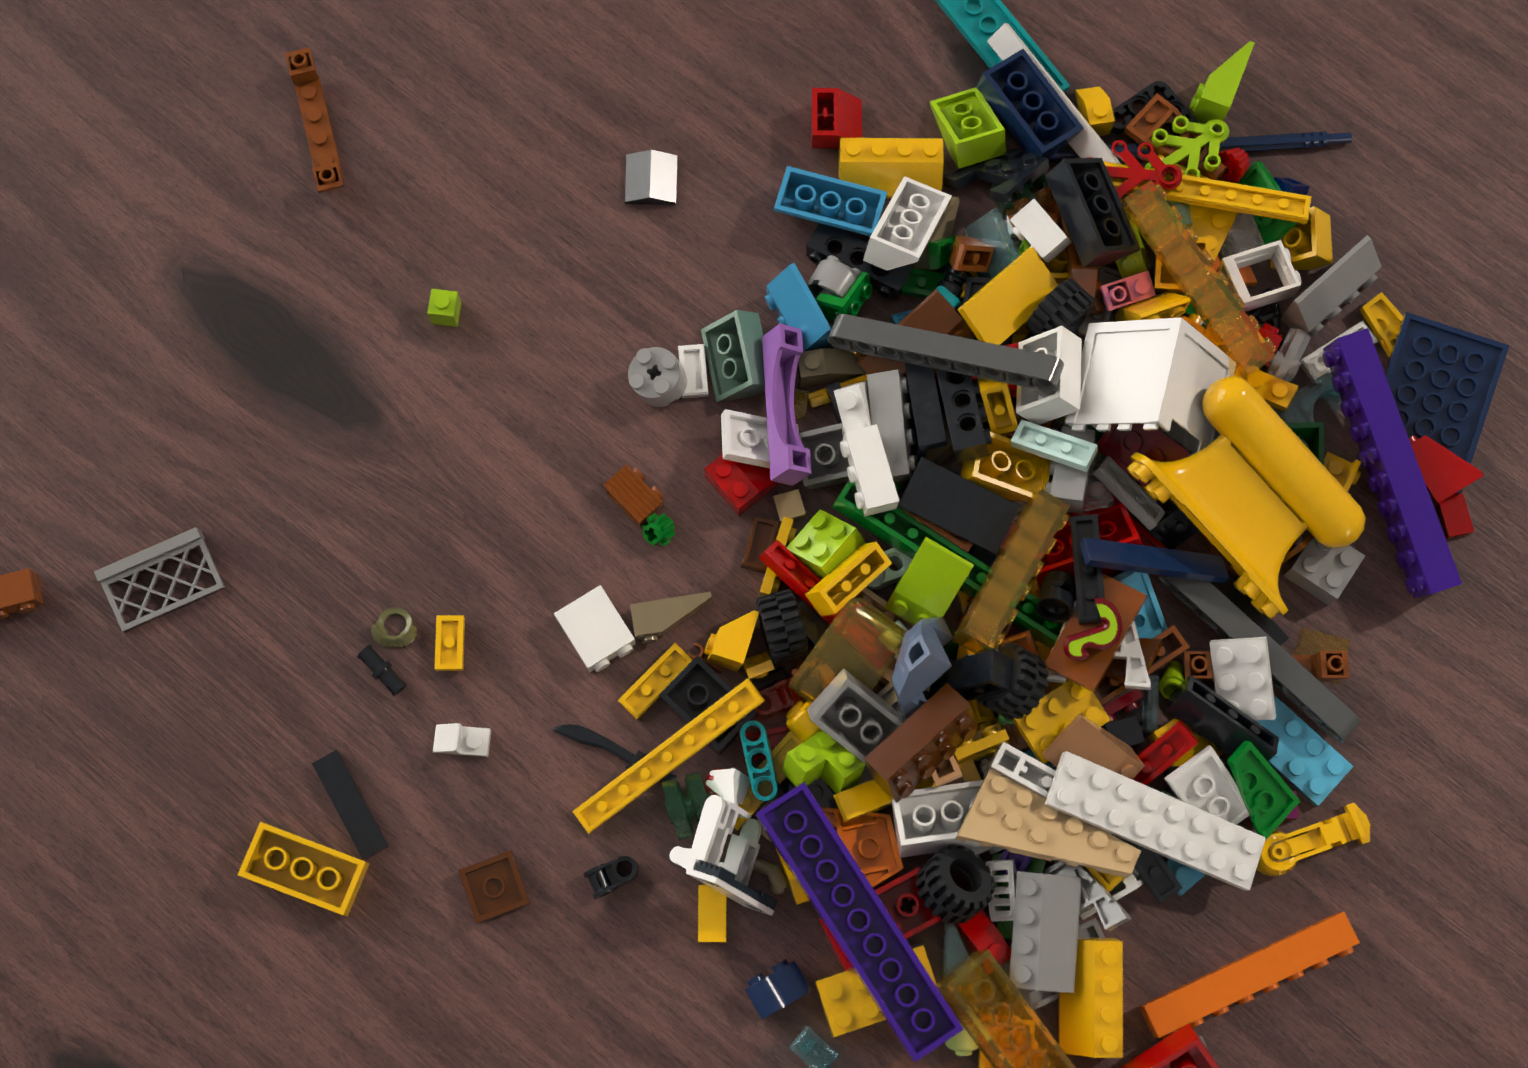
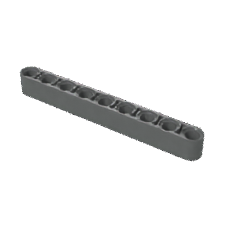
(946, 352)
(1286, 672)

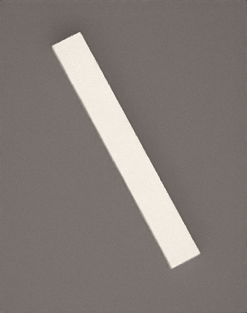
(1087, 142)

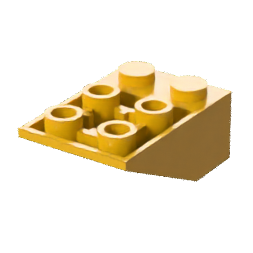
(1156, 307)

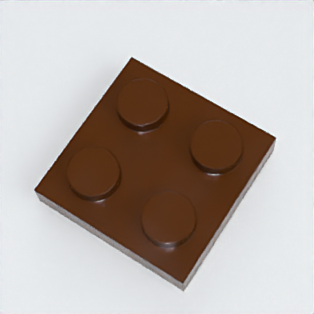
(494, 887)

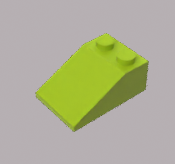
(1217, 94)
(969, 127)
(929, 583)

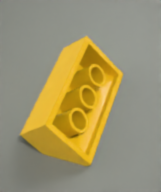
(885, 162)
(1094, 1013)

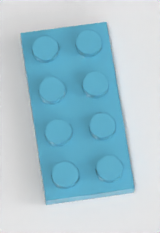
(1304, 756)

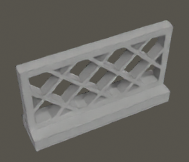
(148, 558)

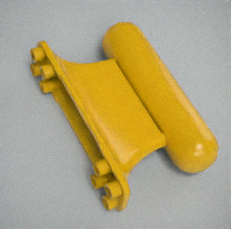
(1253, 491)

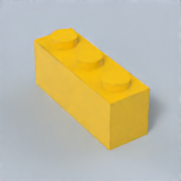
(848, 579)

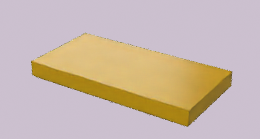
(1008, 298)

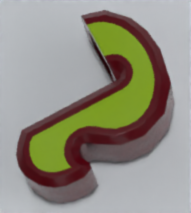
(1099, 637)

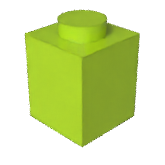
(444, 307)

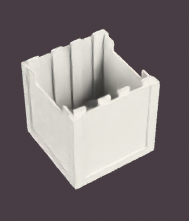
(1149, 376)

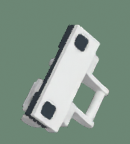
(716, 822)

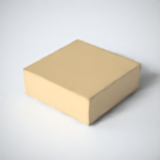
(789, 505)

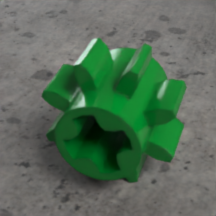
(658, 529)

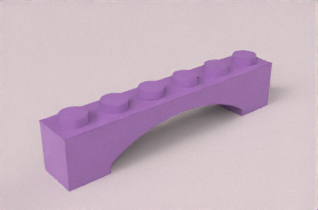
(787, 455)

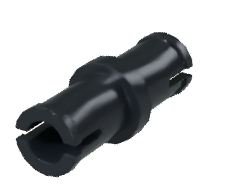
(382, 670)

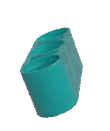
(751, 749)

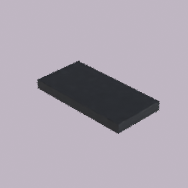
(958, 506)

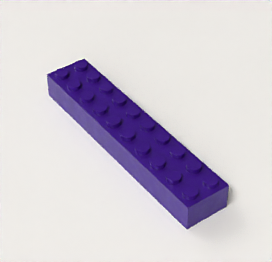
(1390, 464)
(859, 922)

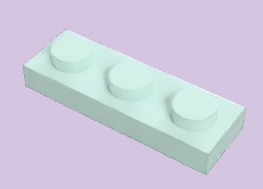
(1054, 445)

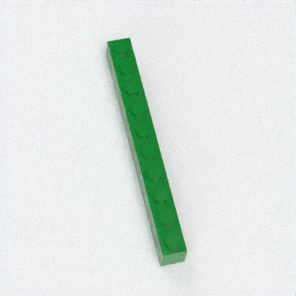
(907, 536)

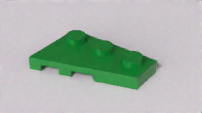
(1269, 228)
(1261, 788)

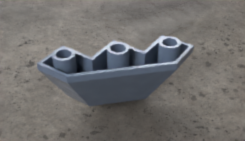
(920, 662)

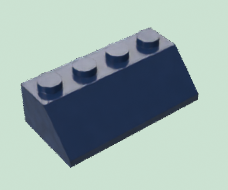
(1029, 105)

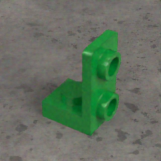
(850, 304)

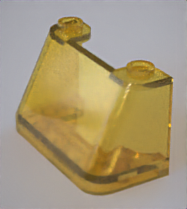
(856, 640)

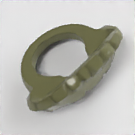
(406, 636)

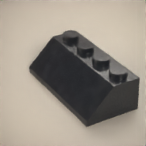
(1092, 211)

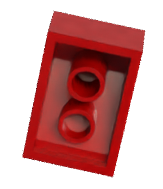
(739, 482)

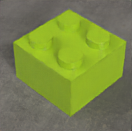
(825, 543)

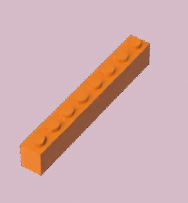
(1250, 974)

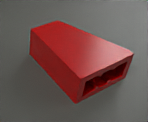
(1442, 469)

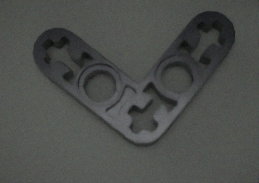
(1144, 97)

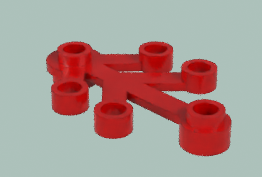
(1137, 174)

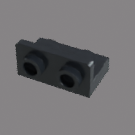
(1173, 527)

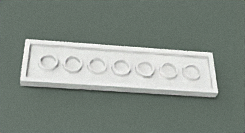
(1155, 821)

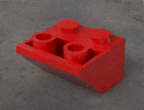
(833, 117)

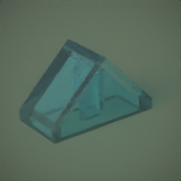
(813, 1049)

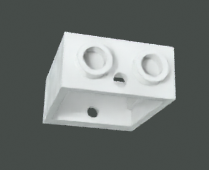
(1282, 260)

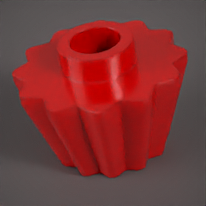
(1236, 163)

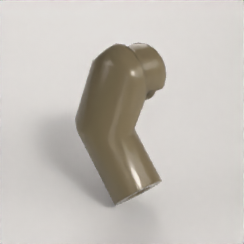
(775, 875)

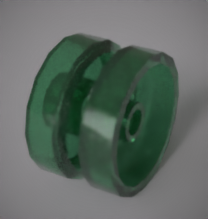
(686, 805)

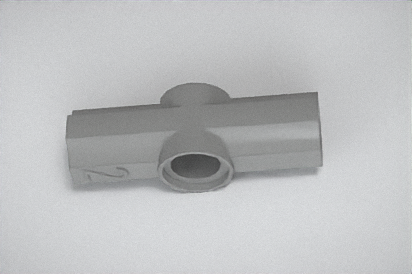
(1288, 357)

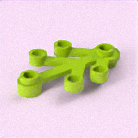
(1191, 147)

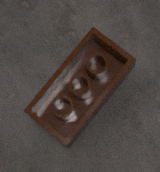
(922, 743)

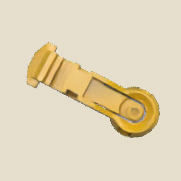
(1283, 851)

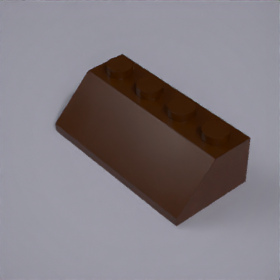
(931, 314)

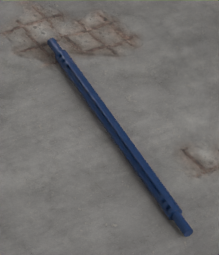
(1248, 143)

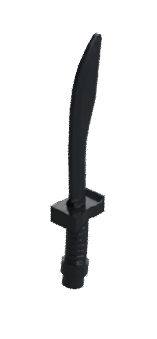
(590, 737)

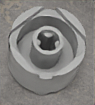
(832, 278)
(645, 377)

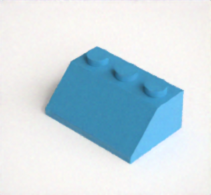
(798, 308)

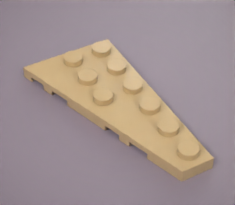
(1018, 820)

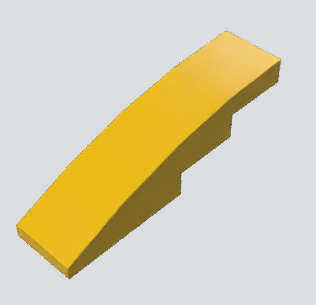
(868, 798)

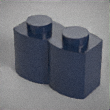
(777, 989)

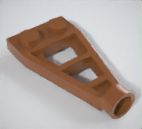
(1154, 117)

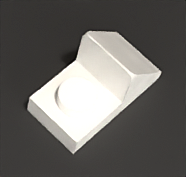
(461, 740)

